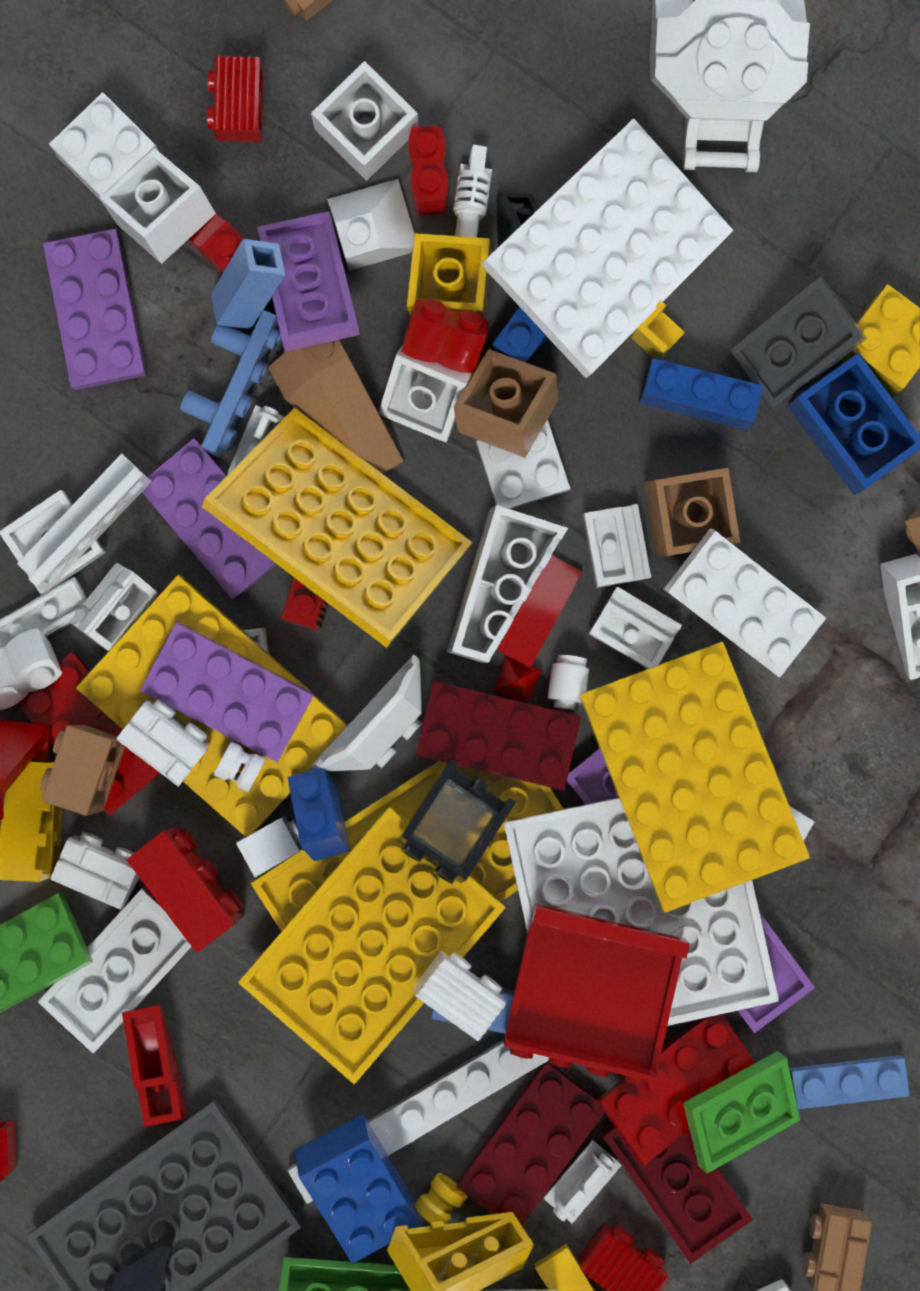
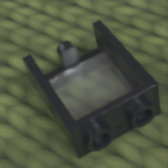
(454, 824)

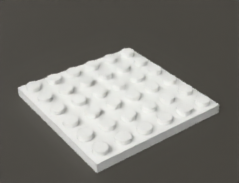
(592, 866)

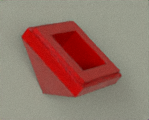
(517, 680)

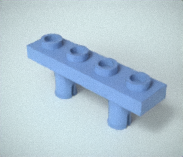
(236, 401)

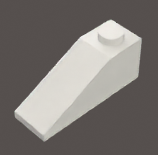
(902, 597)

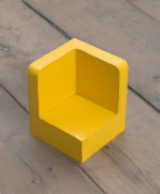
(657, 333)

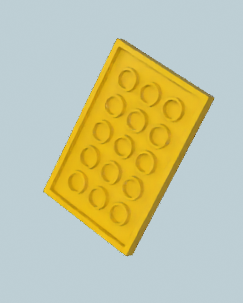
(338, 526)
(119, 676)
(693, 777)
(362, 944)

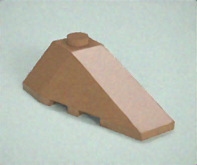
(330, 393)

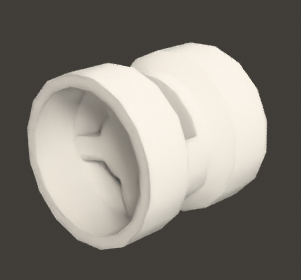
(231, 762)

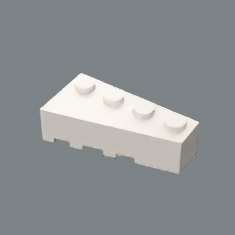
(503, 572)

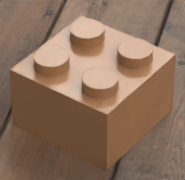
(506, 403)
(686, 509)
(82, 769)

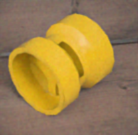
(441, 1199)

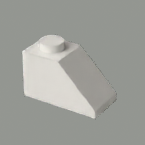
(270, 845)

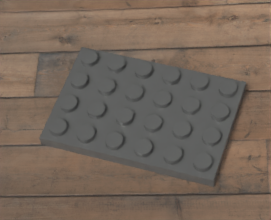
(187, 1183)

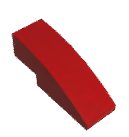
(539, 612)
(153, 1066)

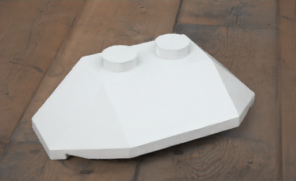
(379, 725)

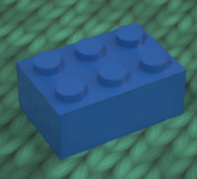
(856, 424)
(356, 1187)

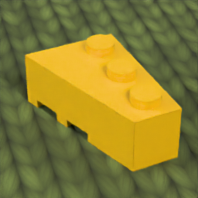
(29, 829)
(461, 1253)

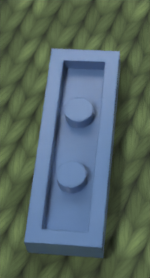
(850, 1082)

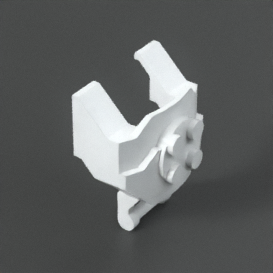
(728, 69)

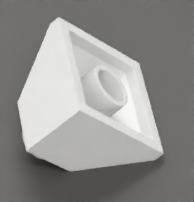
(372, 224)

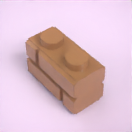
(837, 1249)

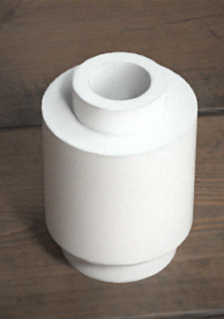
(567, 682)

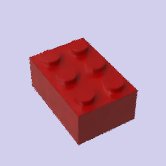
(187, 887)

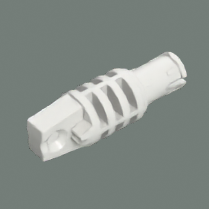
(472, 193)

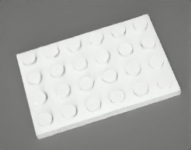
(607, 248)

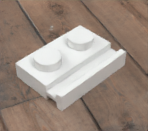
(616, 545)
(635, 629)

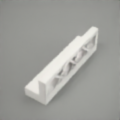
(83, 523)

